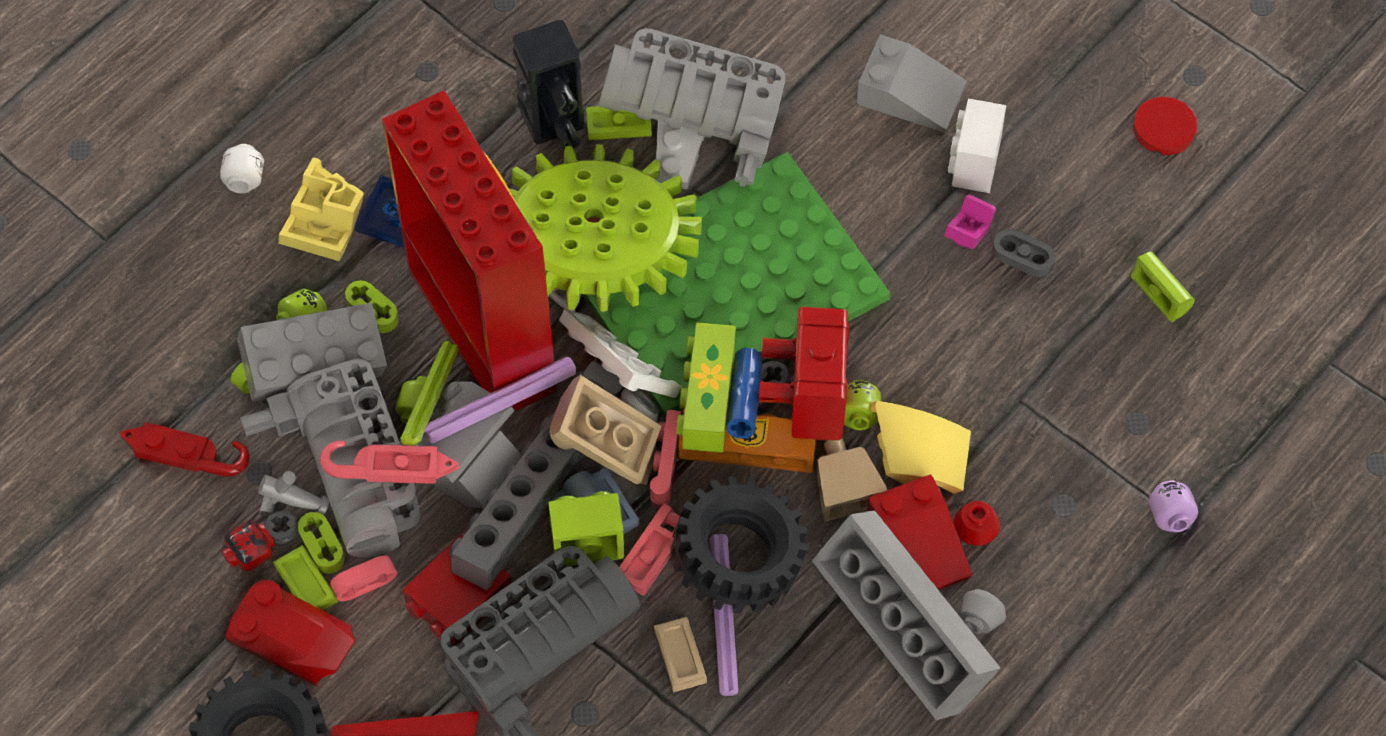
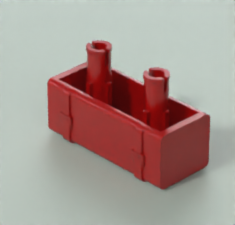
(819, 373)

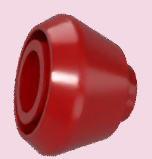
(977, 523)

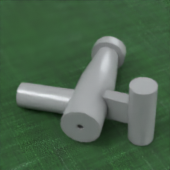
(285, 492)

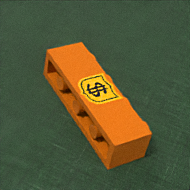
(767, 448)

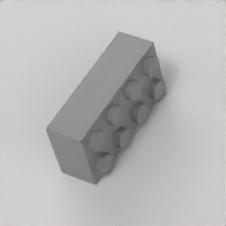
(290, 348)

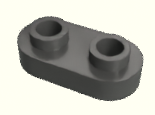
(1025, 252)

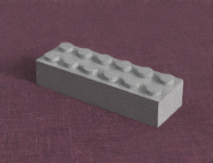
(905, 614)

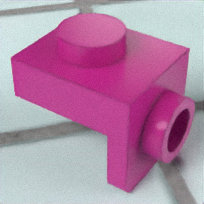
(971, 223)

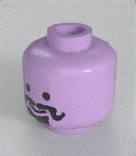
(1173, 506)

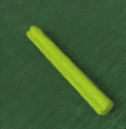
(429, 394)

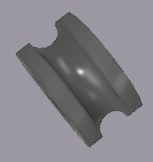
(281, 518)

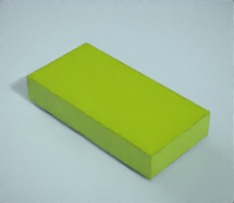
(304, 578)

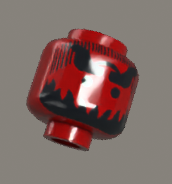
(248, 546)

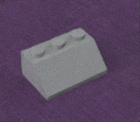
(468, 442)

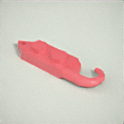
(390, 464)

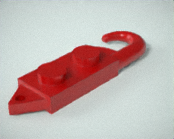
(182, 450)

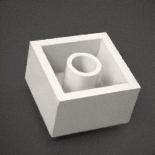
(976, 145)

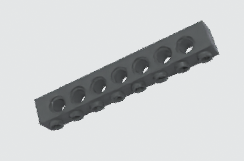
(483, 564)

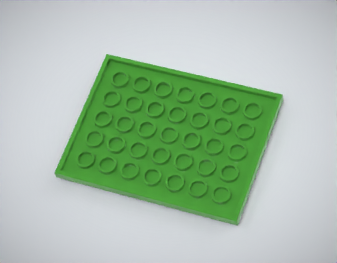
(755, 266)

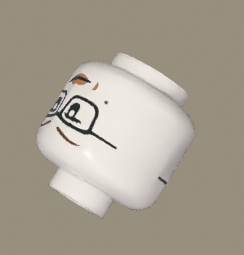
(241, 168)

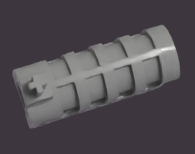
(698, 94)

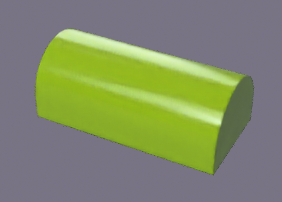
(1161, 286)

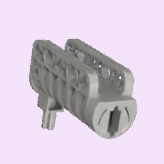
(328, 410)

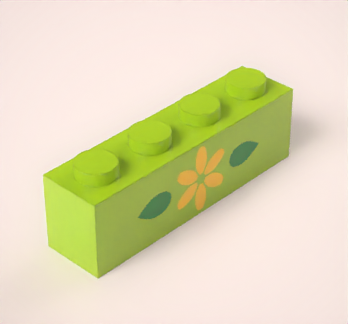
(708, 387)

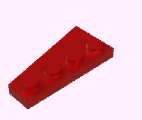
(437, 725)

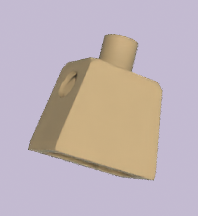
(846, 480)

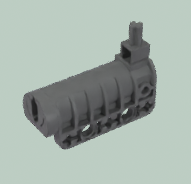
(534, 634)

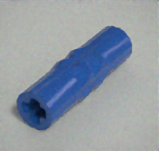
(744, 393)

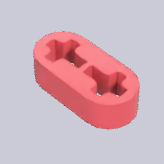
(363, 578)

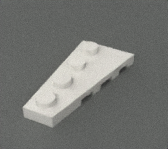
(677, 152)
(616, 356)

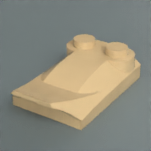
(605, 430)

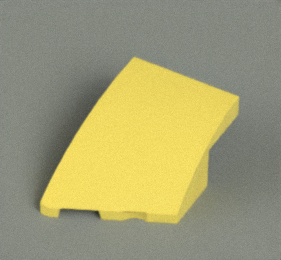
(322, 213)
(922, 445)

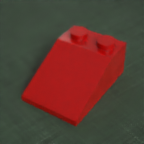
(925, 529)

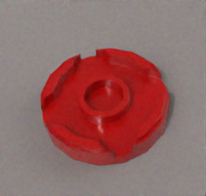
(1165, 125)

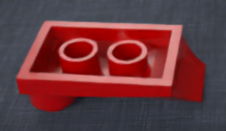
(289, 633)

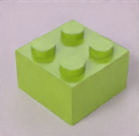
(589, 524)

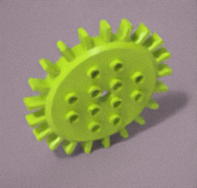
(629, 255)

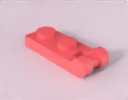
(665, 461)
(650, 551)

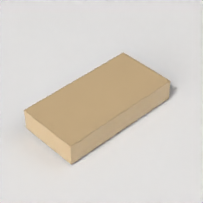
(680, 654)

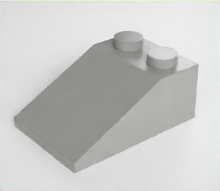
(909, 85)

